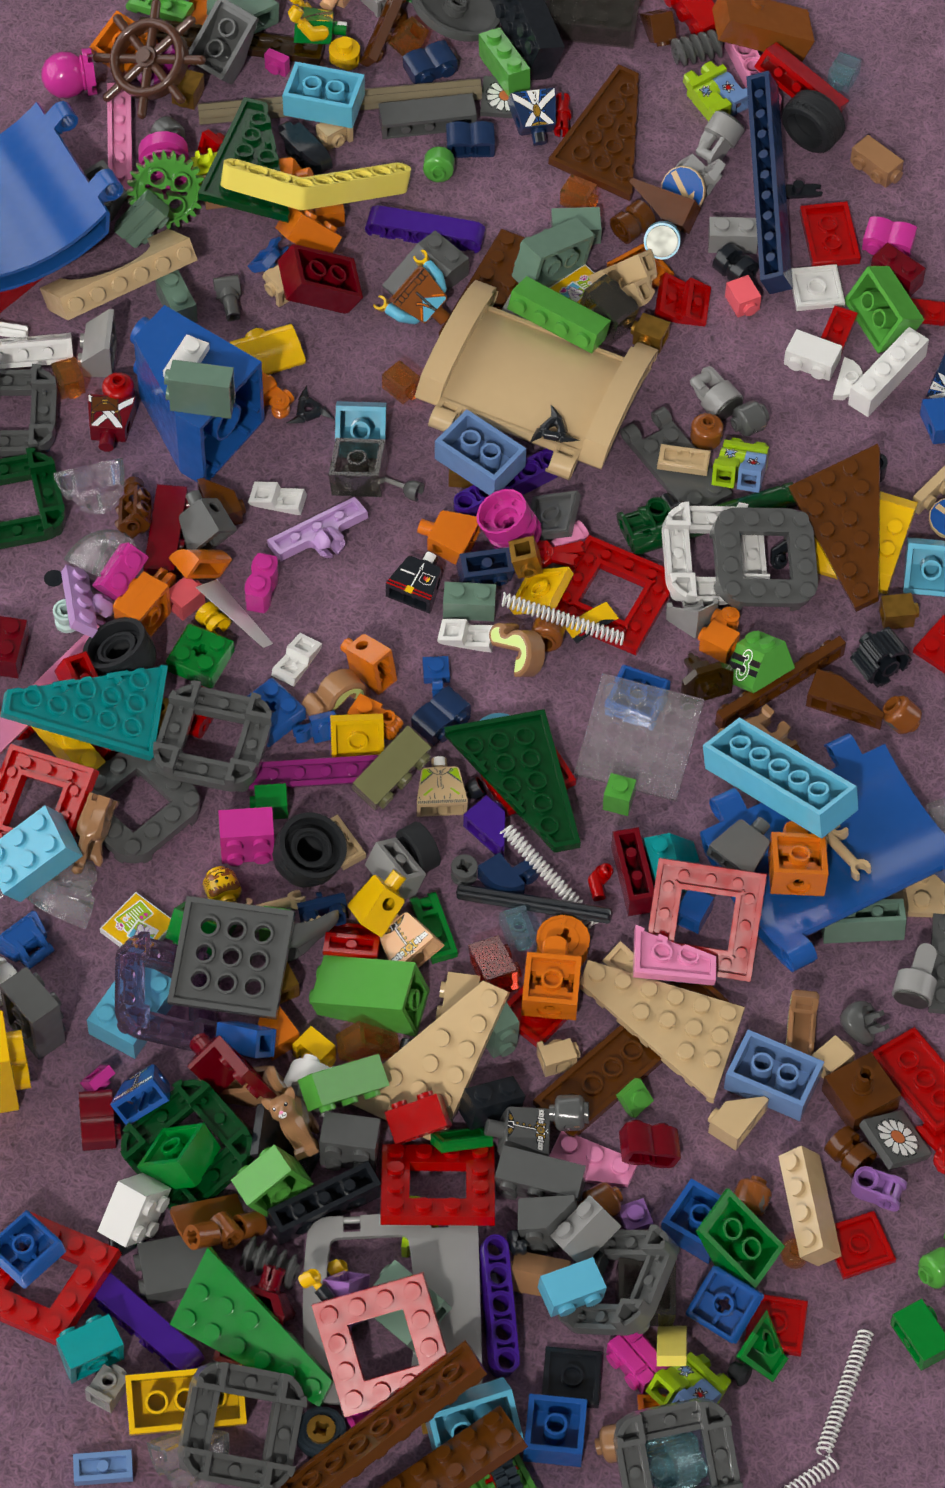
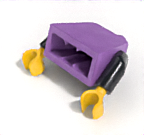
(338, 1284)

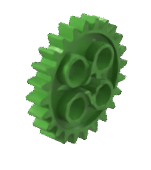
(171, 169)

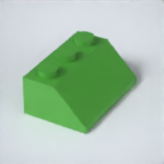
(882, 307)

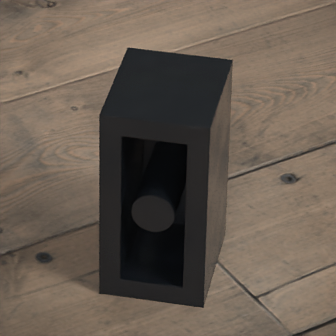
(489, 1101)

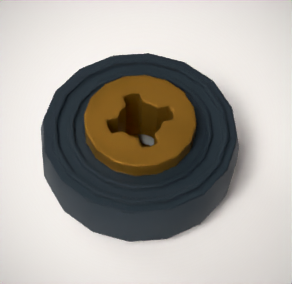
(311, 1422)

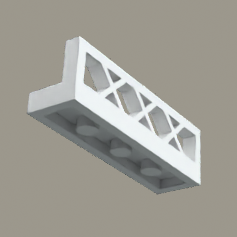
(35, 350)

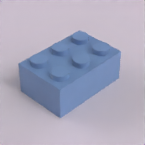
(480, 453)
(775, 1072)

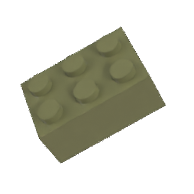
(392, 769)

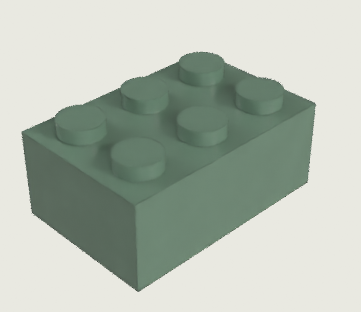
(554, 252)

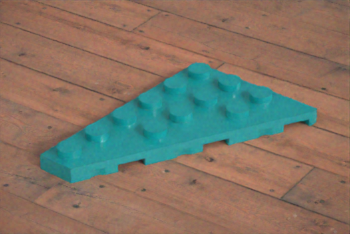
(106, 711)

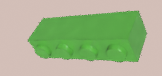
(559, 314)

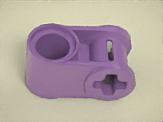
(880, 1188)

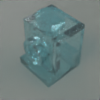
(510, 922)

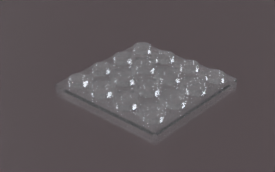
(639, 735)

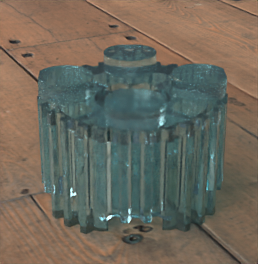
(676, 1461)

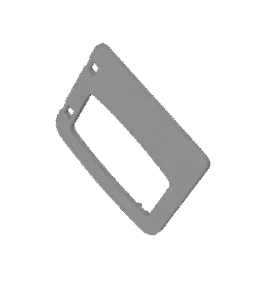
(445, 1256)

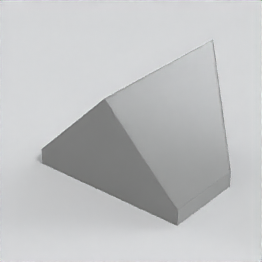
(691, 617)

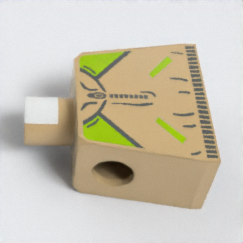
(441, 790)

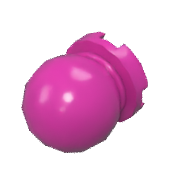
(69, 74)

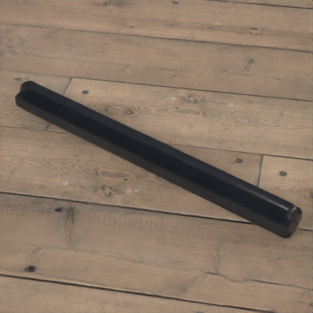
(534, 903)

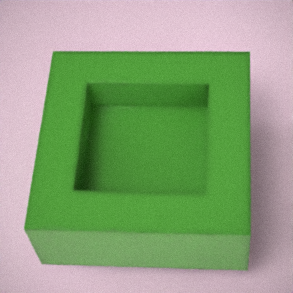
(634, 1097)

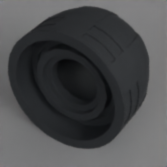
(121, 647)
(309, 850)

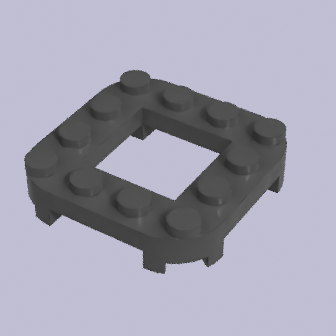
(42, 427)
(783, 522)
(221, 705)
(162, 827)
(631, 1314)
(673, 1419)
(281, 1433)

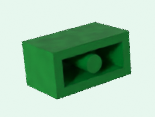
(920, 1333)

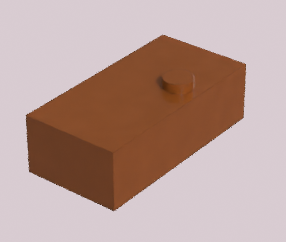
(763, 23)

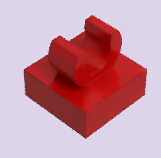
(210, 140)

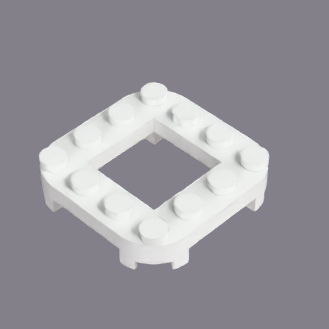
(677, 553)

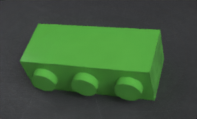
(504, 61)
(343, 1084)

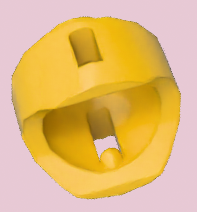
(344, 53)

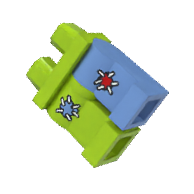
(715, 91)
(742, 462)
(689, 1382)

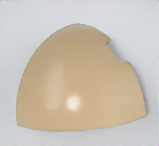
(633, 276)

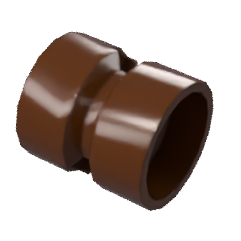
(632, 222)
(848, 1149)

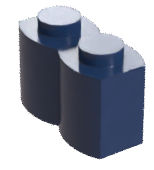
(430, 63)
(470, 139)
(444, 710)

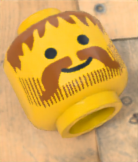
(222, 884)

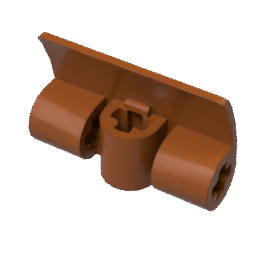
(216, 1222)

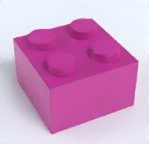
(246, 835)

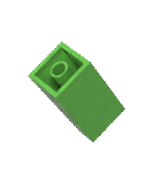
(371, 992)

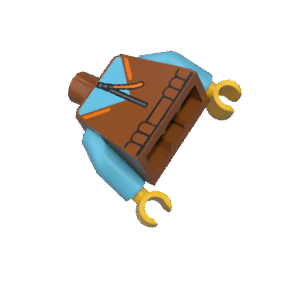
(419, 295)

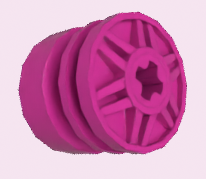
(163, 141)
(507, 517)

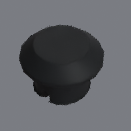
(739, 1372)

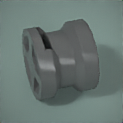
(461, 876)

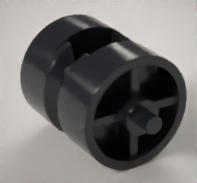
(734, 264)

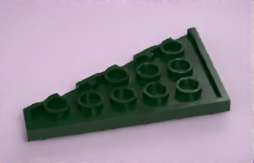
(250, 141)
(523, 767)

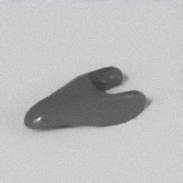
(308, 933)

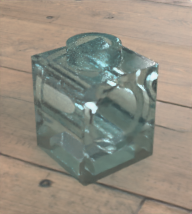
(844, 72)

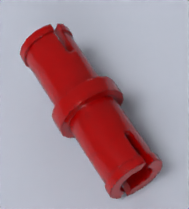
(563, 114)

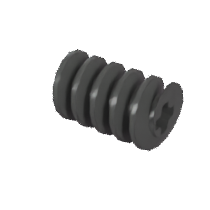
(696, 46)
(257, 1256)

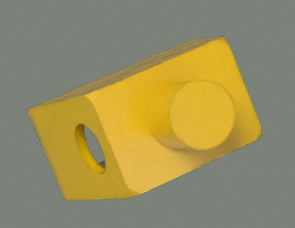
(378, 902)

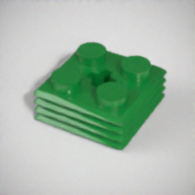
(206, 667)

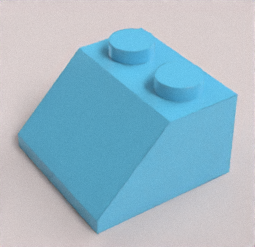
(360, 420)
(924, 567)

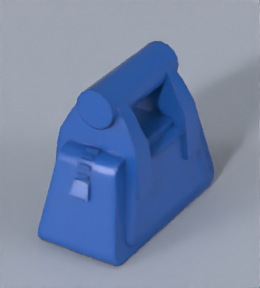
(24, 938)

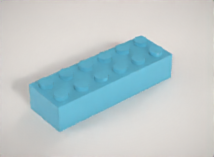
(780, 777)

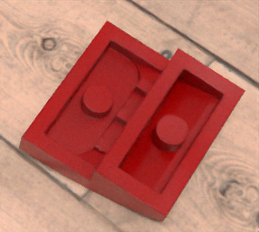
(682, 300)
(351, 941)

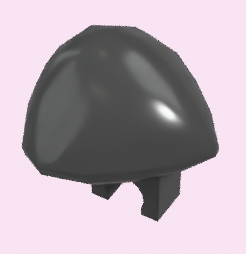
(860, 1022)

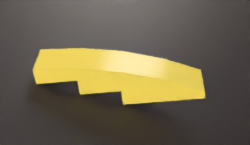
(672, 1346)

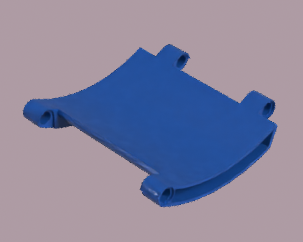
(45, 198)
(886, 831)

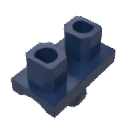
(322, 906)

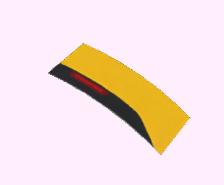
(601, 614)

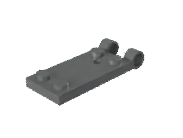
(681, 486)

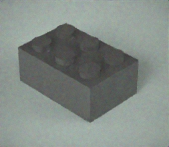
(33, 1011)
(537, 1175)

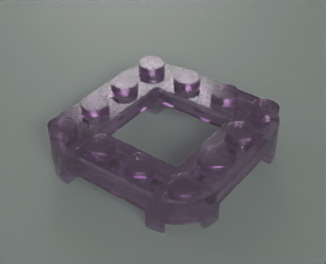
(130, 1007)

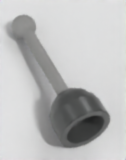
(409, 488)

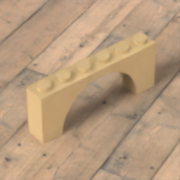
(74, 297)

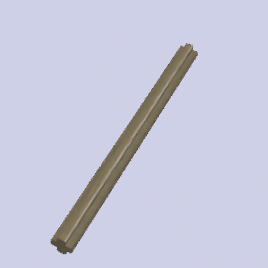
(226, 110)

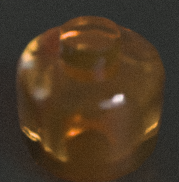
(790, 1255)

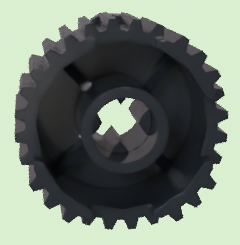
(880, 656)

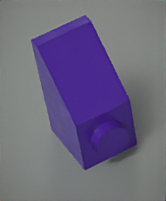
(486, 822)

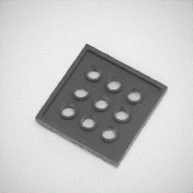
(192, 939)

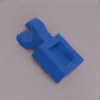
(266, 258)
(436, 672)
(318, 728)

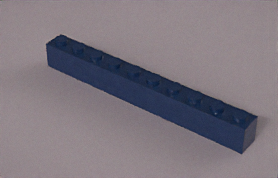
(769, 183)

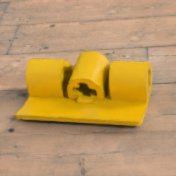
(275, 348)

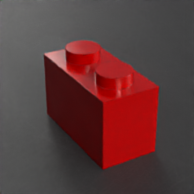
(418, 1118)

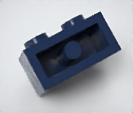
(486, 567)

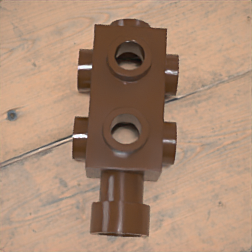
(134, 508)

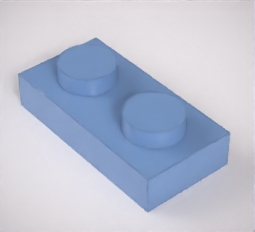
(103, 1467)

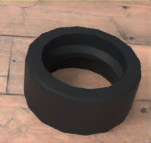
(420, 845)

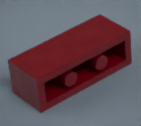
(632, 870)

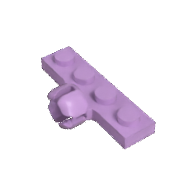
(319, 531)
(84, 607)

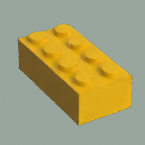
(159, 1401)

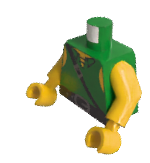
(314, 24)

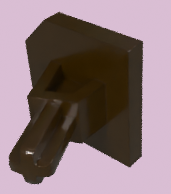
(706, 679)

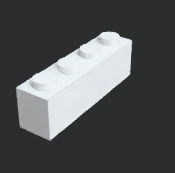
(888, 371)

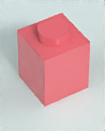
(743, 296)
(185, 597)

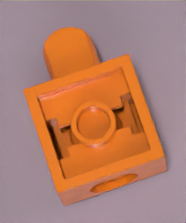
(147, 600)
(797, 856)
(551, 981)

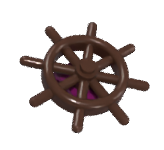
(157, 67)

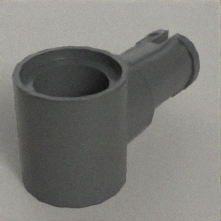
(228, 292)

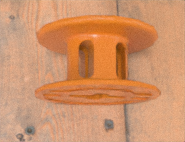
(570, 929)

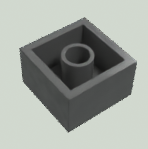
(349, 1141)

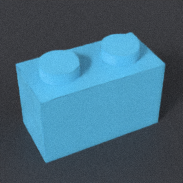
(572, 1288)

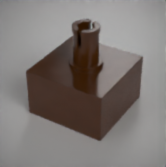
(861, 1091)

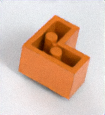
(308, 232)

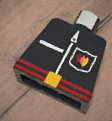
(416, 582)

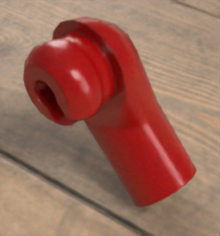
(598, 879)

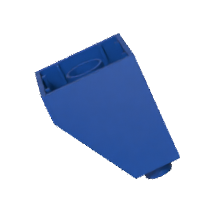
(195, 441)

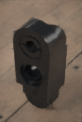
(305, 148)

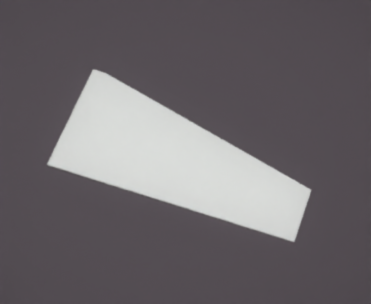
(226, 603)

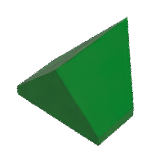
(763, 1350)

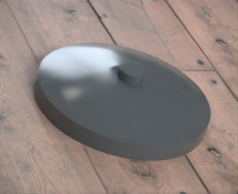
(457, 18)

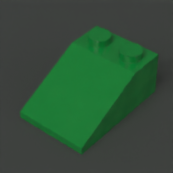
(738, 1240)

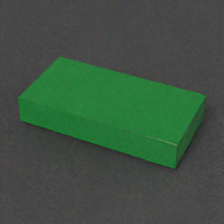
(460, 1140)

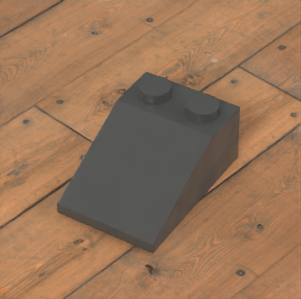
(225, 40)
(445, 256)

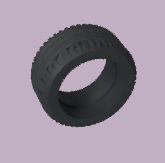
(813, 121)

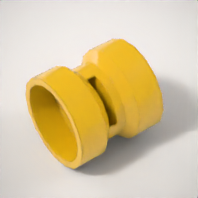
(210, 616)

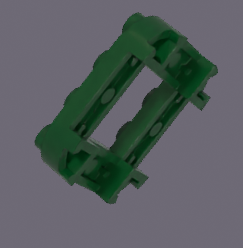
(51, 516)
(184, 1100)

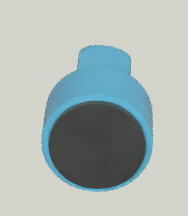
(662, 239)

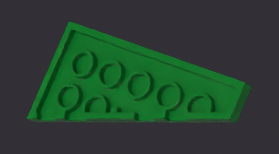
(239, 1325)

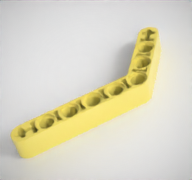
(316, 190)

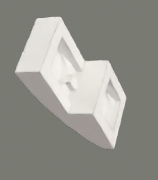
(273, 497)
(461, 634)
(297, 659)

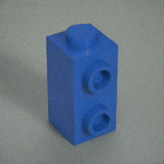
(248, 1038)

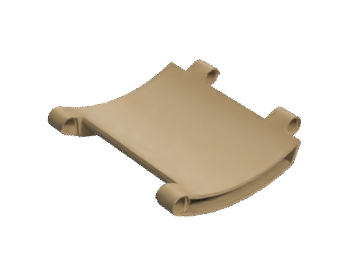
(514, 371)

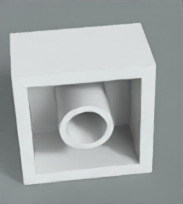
(134, 1210)

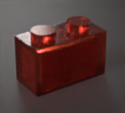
(494, 963)

